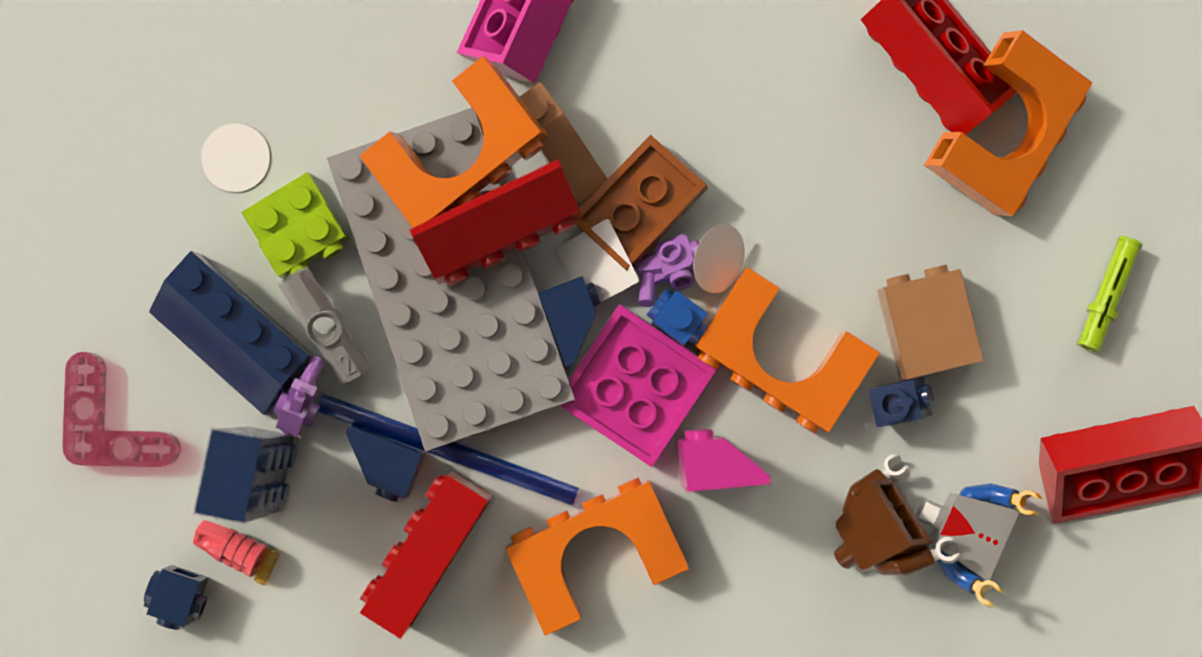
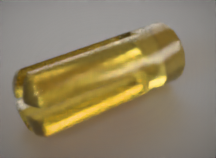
(266, 566)

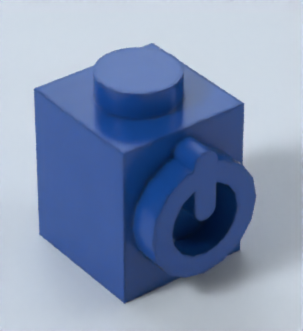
(678, 317)

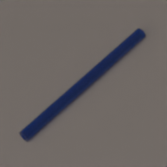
(453, 452)

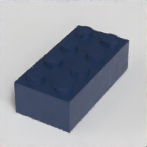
(245, 473)

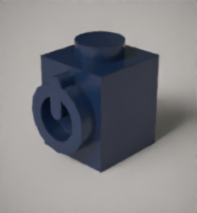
(901, 401)
(175, 597)

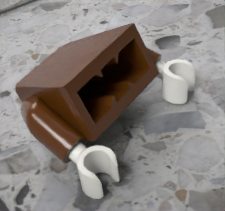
(883, 529)

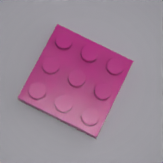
(636, 385)

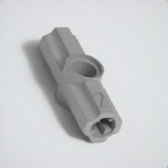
(312, 303)

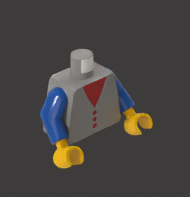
(980, 525)

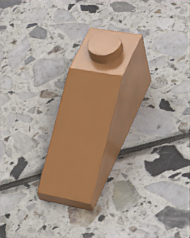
(564, 144)

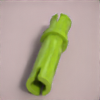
(1104, 308)

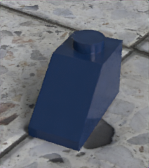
(570, 315)
(385, 462)

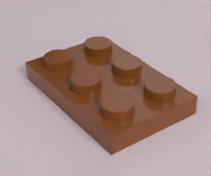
(642, 200)

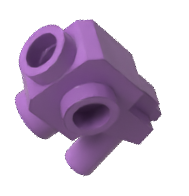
(669, 262)
(298, 405)

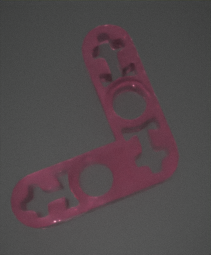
(101, 439)

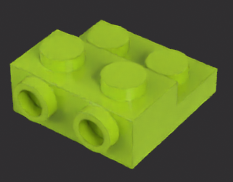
(295, 226)

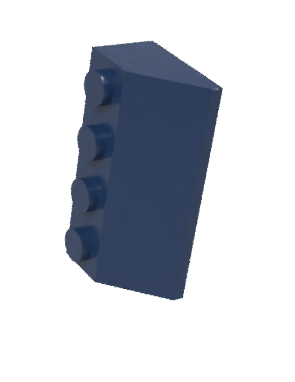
(229, 331)

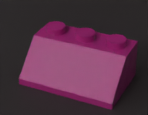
(514, 34)
(714, 463)

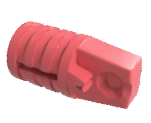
(230, 547)

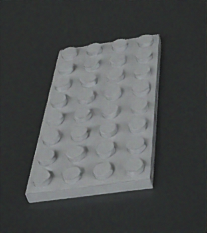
(463, 350)

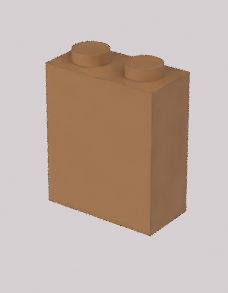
(929, 322)

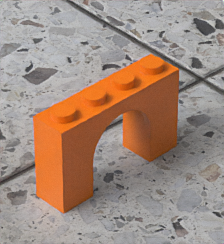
(1051, 97)
(508, 136)
(815, 399)
(539, 554)

